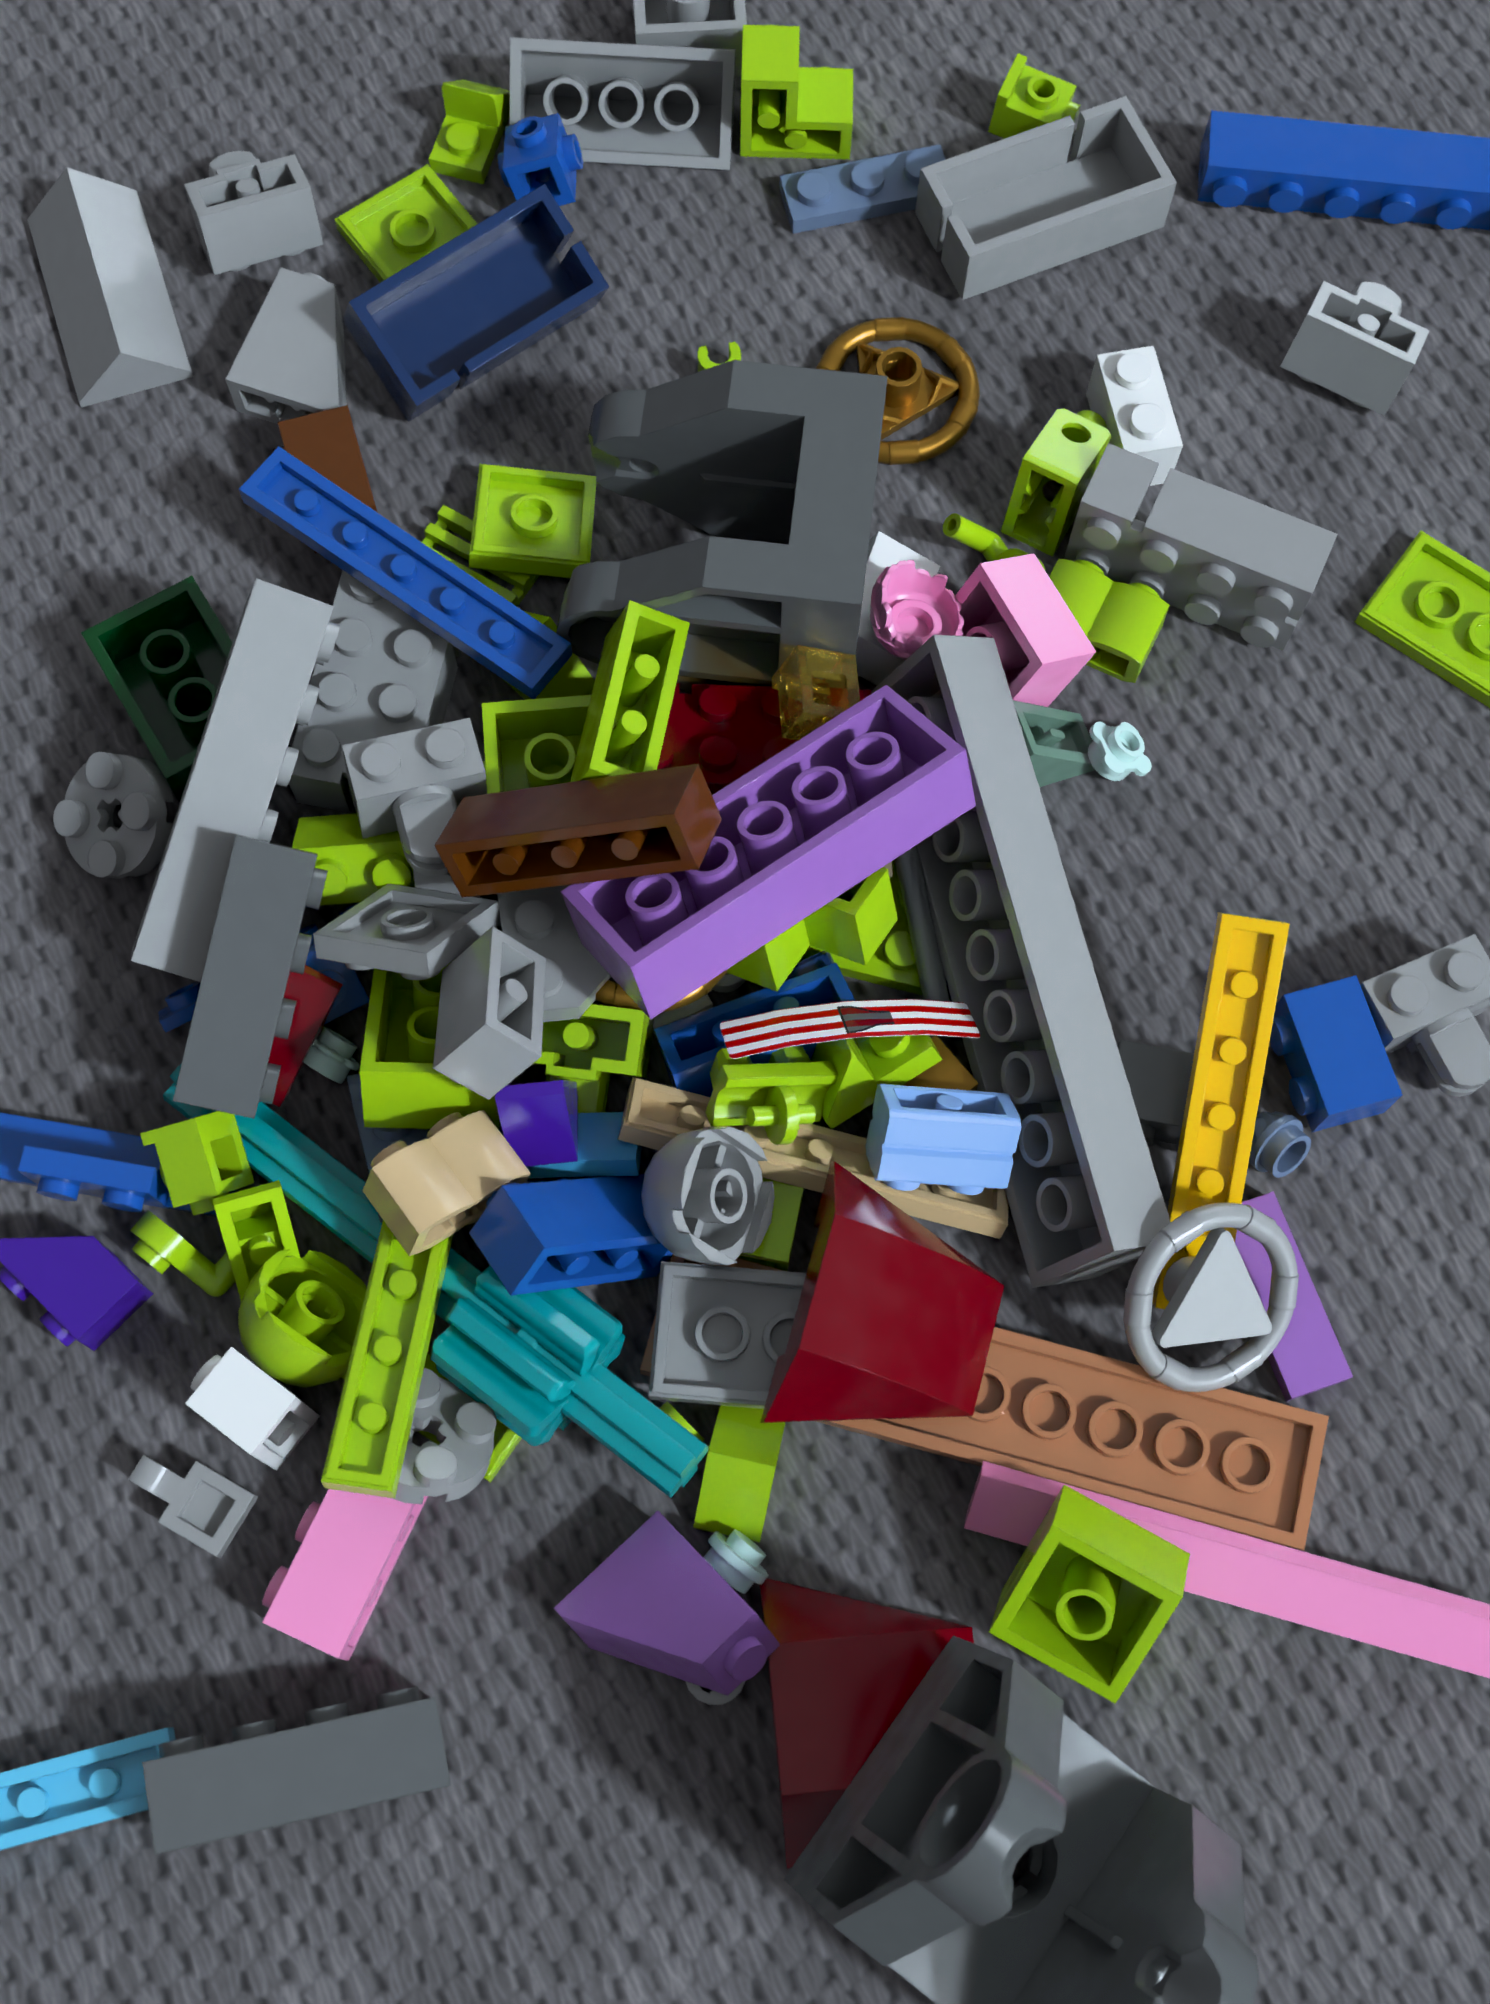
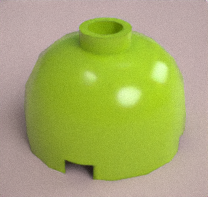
(301, 1317)

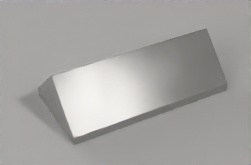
(630, 99)
(106, 289)

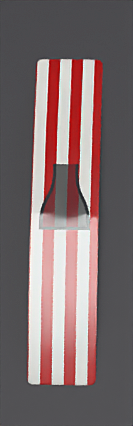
(846, 1021)

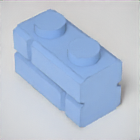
(942, 1138)

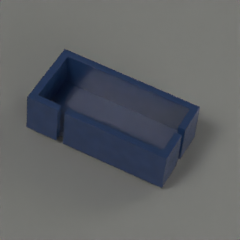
(474, 303)

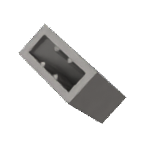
(292, 352)

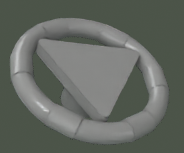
(1210, 1297)

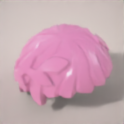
(911, 608)

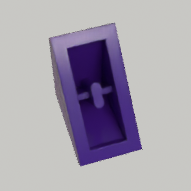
(540, 1121)

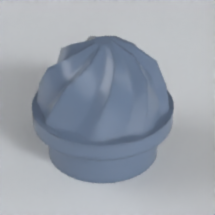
(1278, 1143)

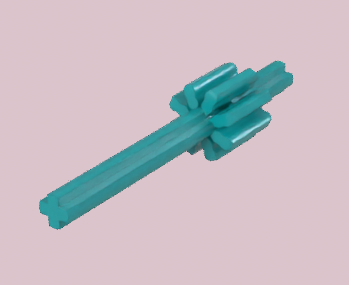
(523, 1355)

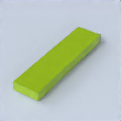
(385, 1368)

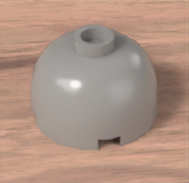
(708, 1195)

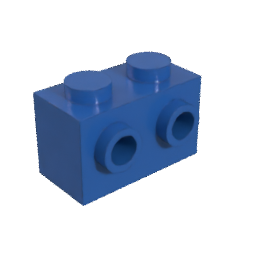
(1333, 1054)

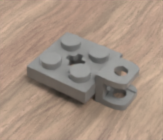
(408, 928)

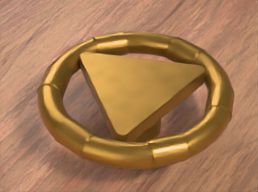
(910, 387)

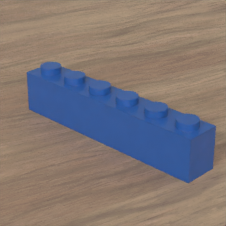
(1345, 170)

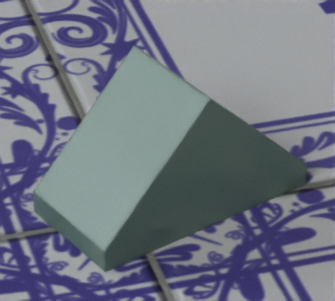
(1055, 742)

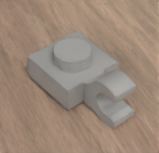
(201, 1505)

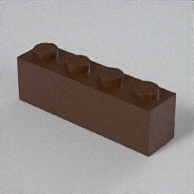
(580, 832)

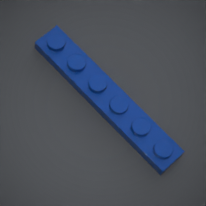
(406, 572)

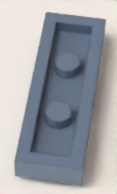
(855, 189)

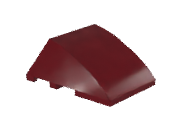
(883, 1318)
(837, 1691)

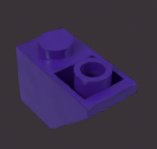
(76, 1281)

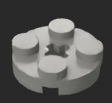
(88, 810)
(465, 1437)

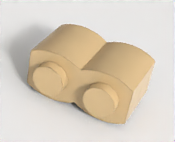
(441, 1181)

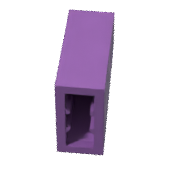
(669, 1612)

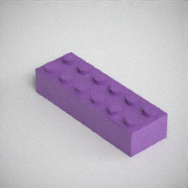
(784, 848)

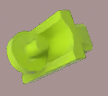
(769, 1094)

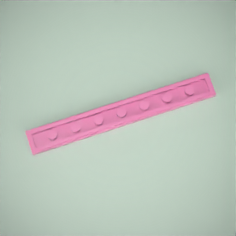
(1266, 1575)

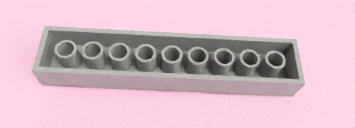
(1022, 966)

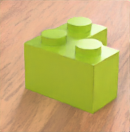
(791, 107)
(846, 926)

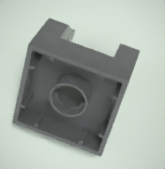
(785, 482)
(1120, 1882)

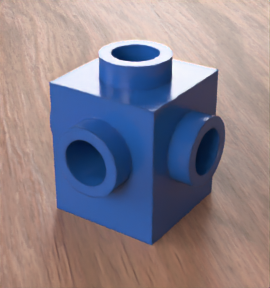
(539, 154)

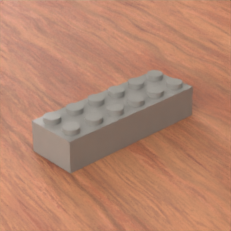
(235, 770)

